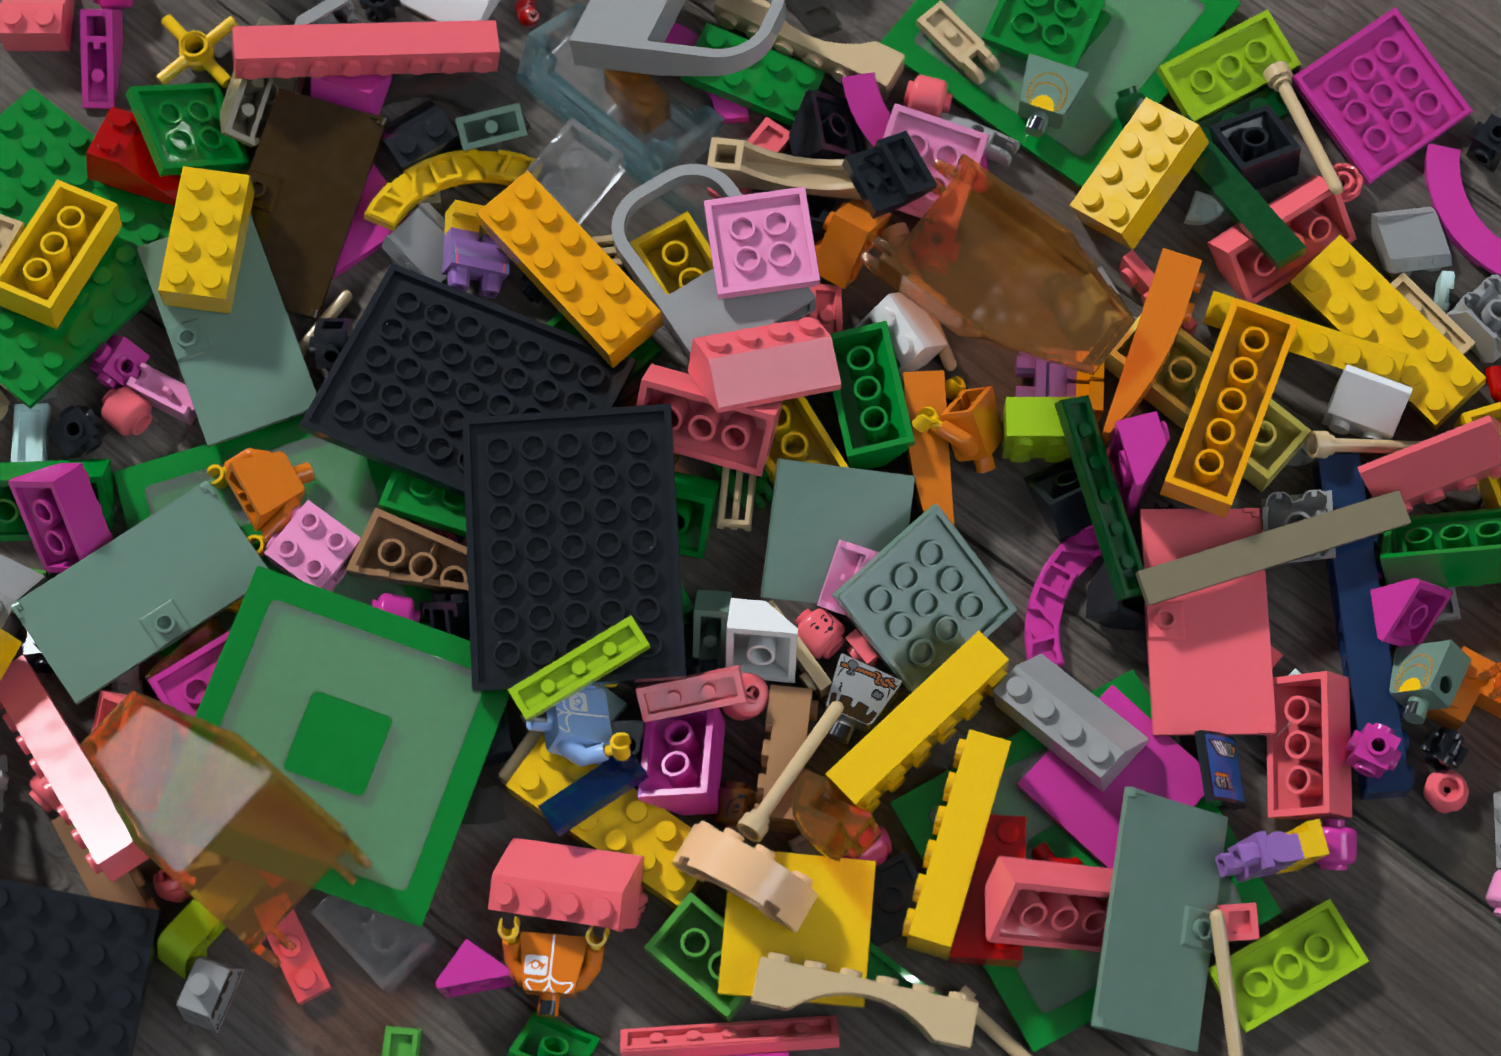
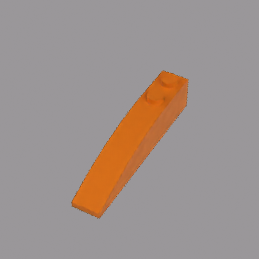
(1156, 332)
(930, 455)

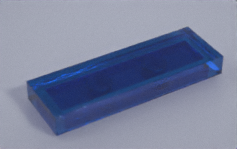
(592, 793)

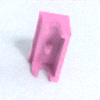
(164, 393)
(845, 563)

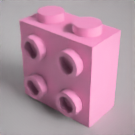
(313, 547)

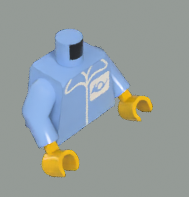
(582, 729)

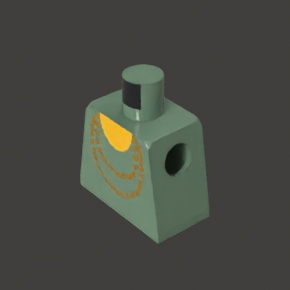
(1049, 94)
(1427, 677)

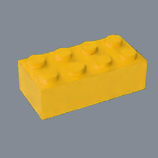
(1139, 173)
(206, 240)
(57, 253)

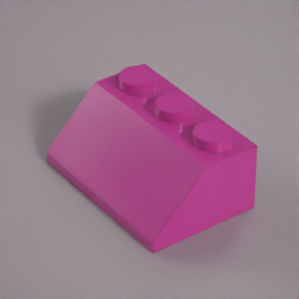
(1136, 454)
(61, 514)
(683, 762)

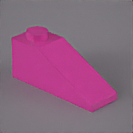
(100, 56)

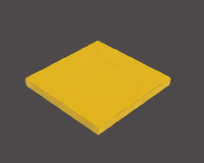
(831, 933)

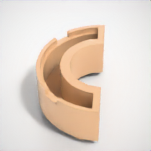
(746, 873)

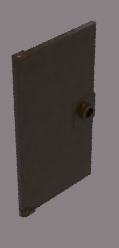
(308, 191)

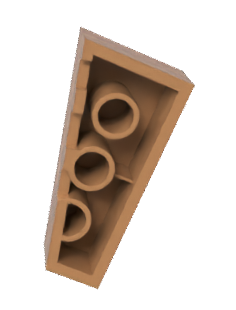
(409, 556)
(786, 730)
(125, 889)

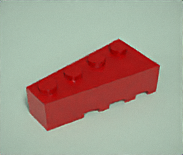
(1005, 838)

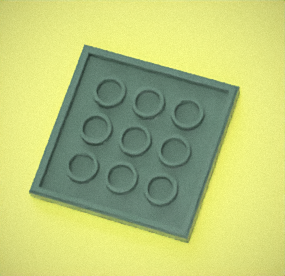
(819, 507)
(923, 598)

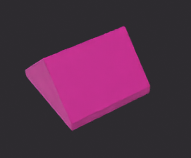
(358, 92)
(1407, 610)
(473, 972)

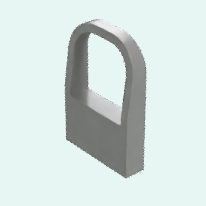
(633, 34)
(695, 307)

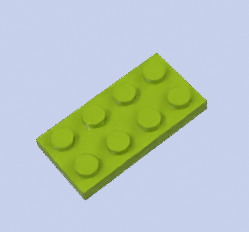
(1226, 66)
(1291, 964)

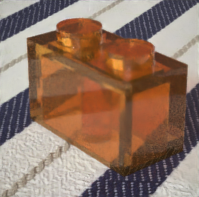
(638, 98)

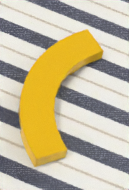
(441, 173)

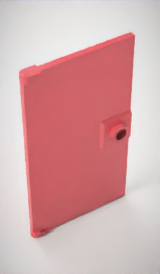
(1211, 645)

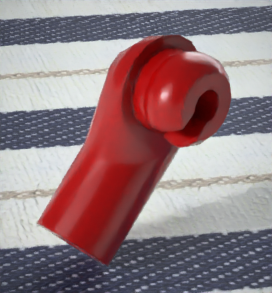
(527, 12)

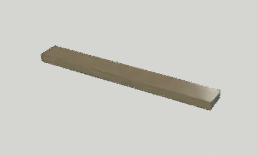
(1273, 548)

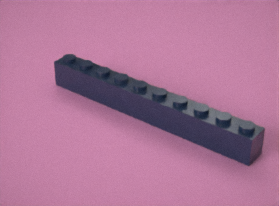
(1361, 652)

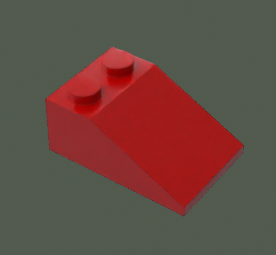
(124, 161)

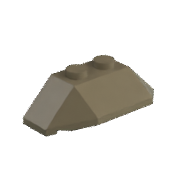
(250, 103)

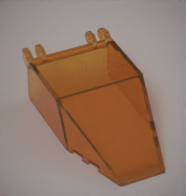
(1004, 273)
(216, 817)

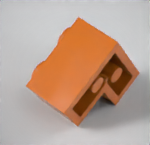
(846, 237)
(1470, 693)

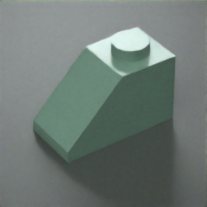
(491, 126)
(710, 625)

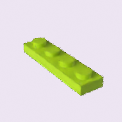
(579, 668)

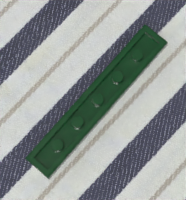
(1246, 207)
(1101, 495)

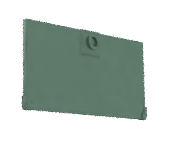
(238, 365)
(140, 592)
(1159, 921)

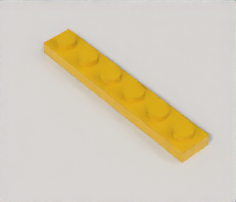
(1325, 343)

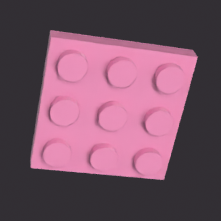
(935, 140)
(761, 243)

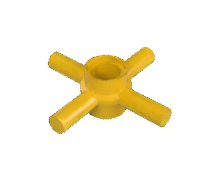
(193, 40)

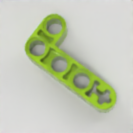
(188, 938)

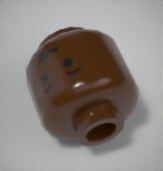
(733, 803)

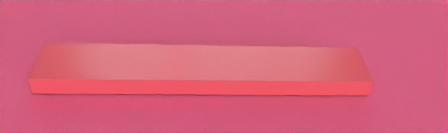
(732, 1037)

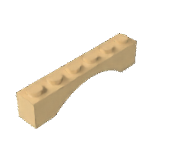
(830, 57)
(772, 171)
(940, 1018)

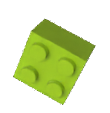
(1033, 430)

